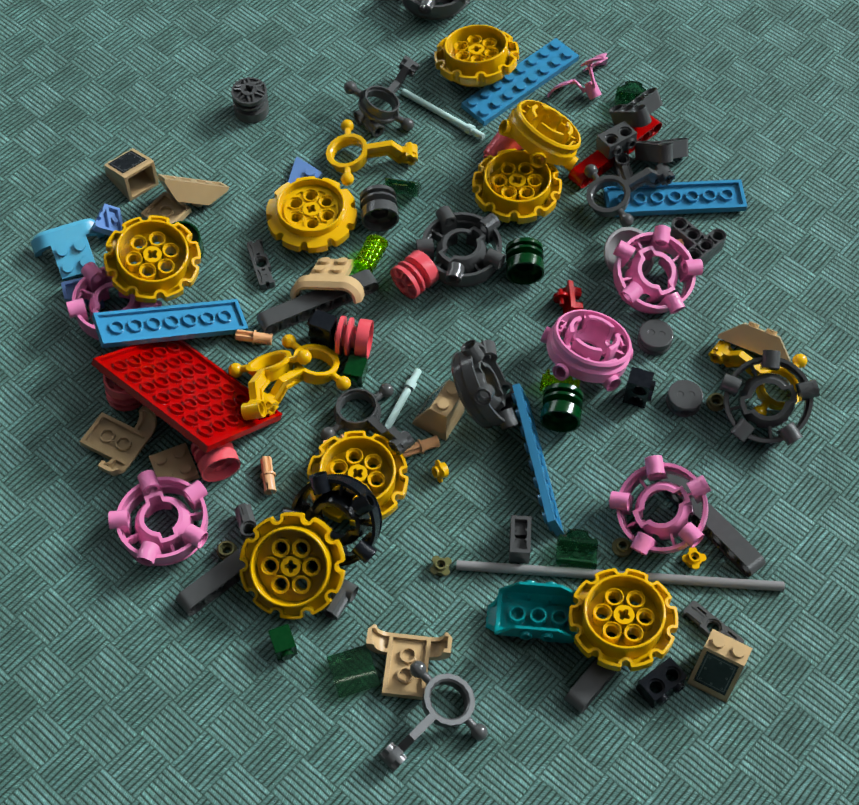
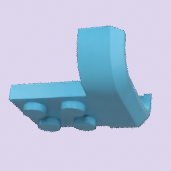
(68, 246)

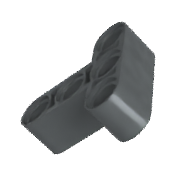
(638, 110)
(661, 151)
(697, 243)

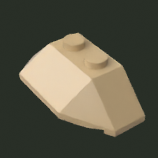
(192, 190)
(755, 339)

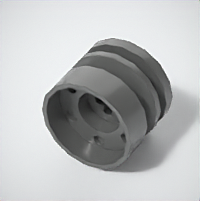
(250, 100)
(379, 208)

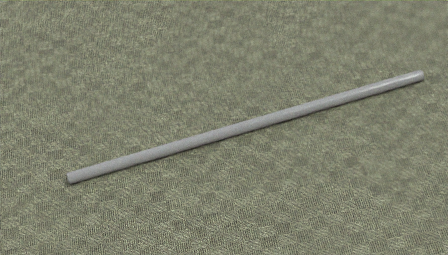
(583, 573)

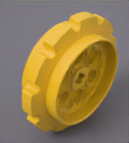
(476, 55)
(515, 188)
(311, 214)
(152, 259)
(336, 455)
(263, 581)
(652, 639)

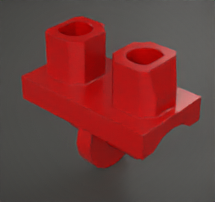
(567, 297)

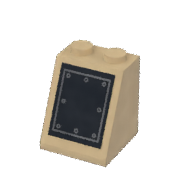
(132, 173)
(441, 411)
(719, 665)

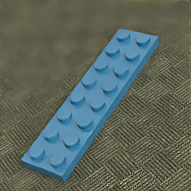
(521, 82)
(681, 198)
(168, 323)
(537, 461)

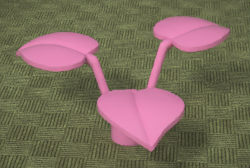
(591, 87)

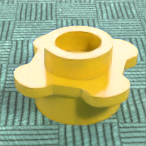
(440, 470)
(690, 562)

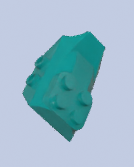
(532, 611)

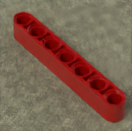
(602, 163)

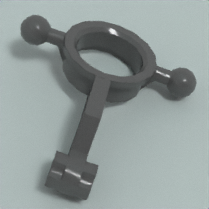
(407, 67)
(648, 176)
(398, 440)
(393, 755)

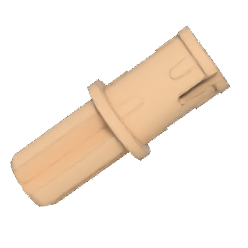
(254, 337)
(422, 446)
(268, 475)

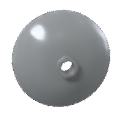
(613, 240)

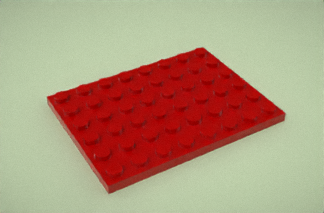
(184, 391)

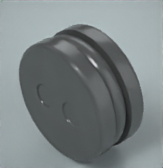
(655, 337)
(684, 398)

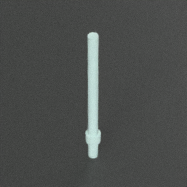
(468, 128)
(409, 387)

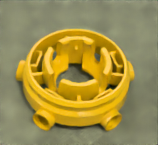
(543, 133)

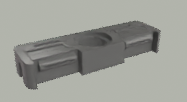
(262, 274)
(702, 618)

